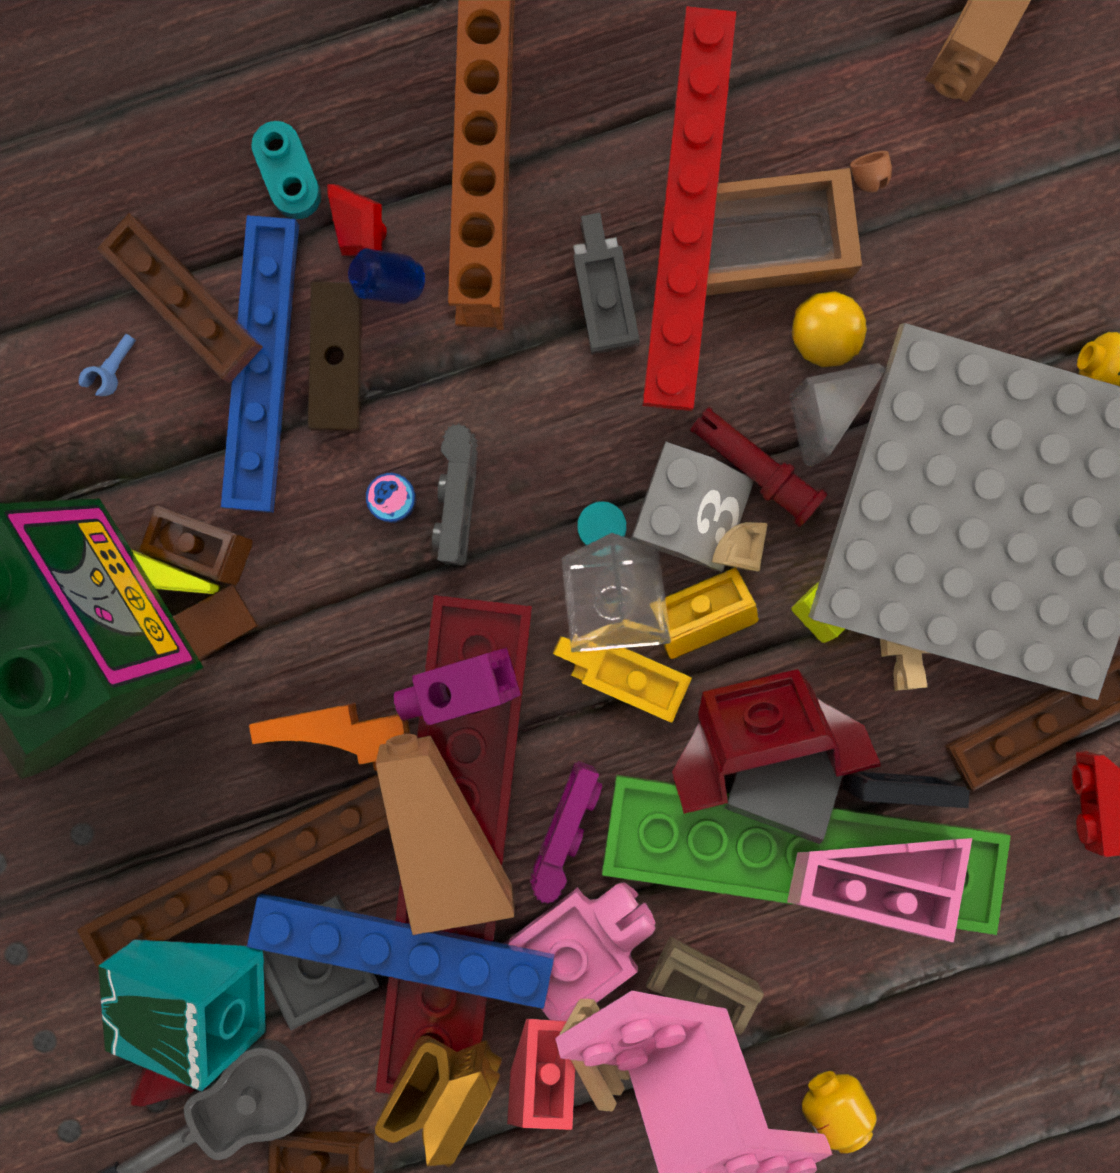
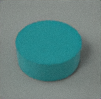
(600, 520)

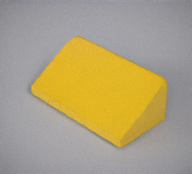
(708, 612)

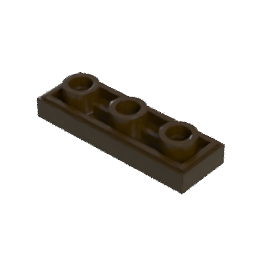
(334, 328)

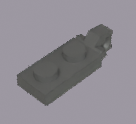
(604, 289)

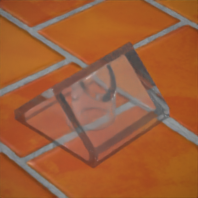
(826, 407)
(615, 595)

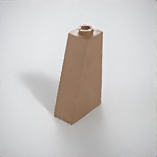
(438, 845)

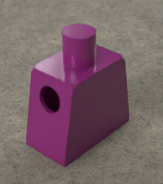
(473, 685)

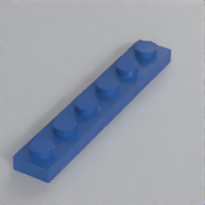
(260, 386)
(392, 950)

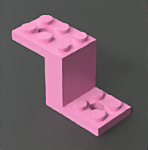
(690, 1087)

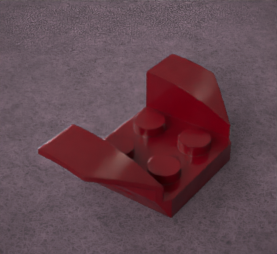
(760, 726)

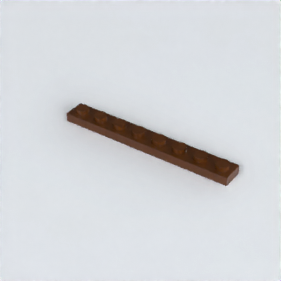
(240, 871)

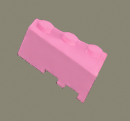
(891, 886)

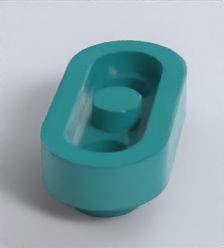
(284, 168)

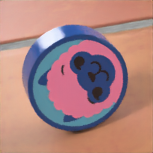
(391, 497)

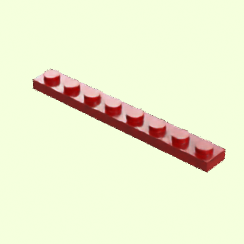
(689, 209)

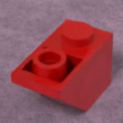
(1099, 790)

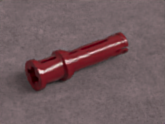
(776, 480)

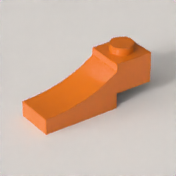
(333, 727)

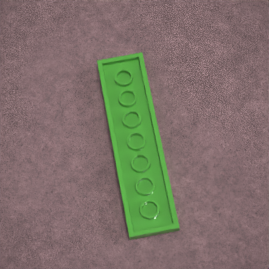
(742, 857)

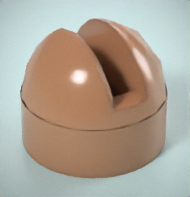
(872, 171)

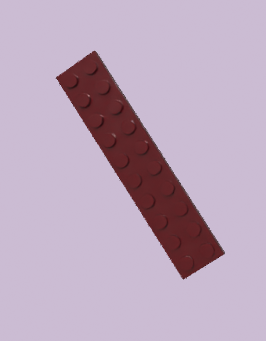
(481, 759)

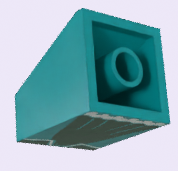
(182, 1006)

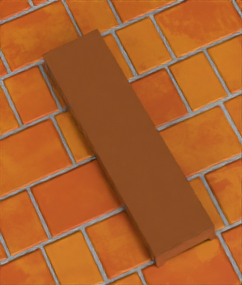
(481, 162)

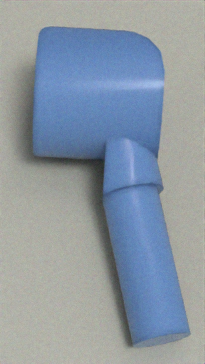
(107, 369)

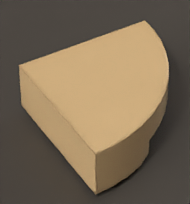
(742, 546)

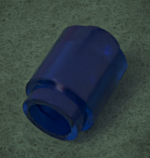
(386, 276)

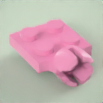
(589, 945)

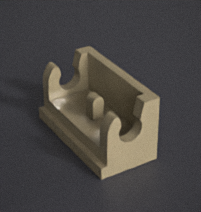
(697, 978)

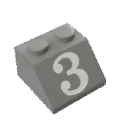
(691, 505)

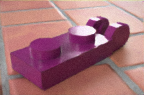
(564, 832)

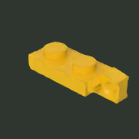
(628, 678)

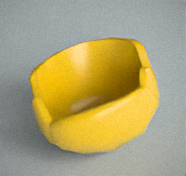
(829, 329)

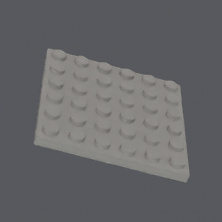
(984, 515)

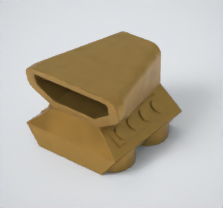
(442, 1095)

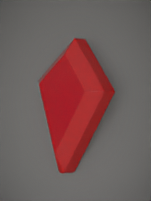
(356, 220)

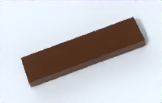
(179, 298)
(1032, 730)

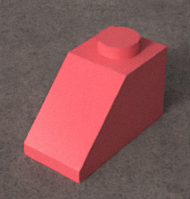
(541, 1080)

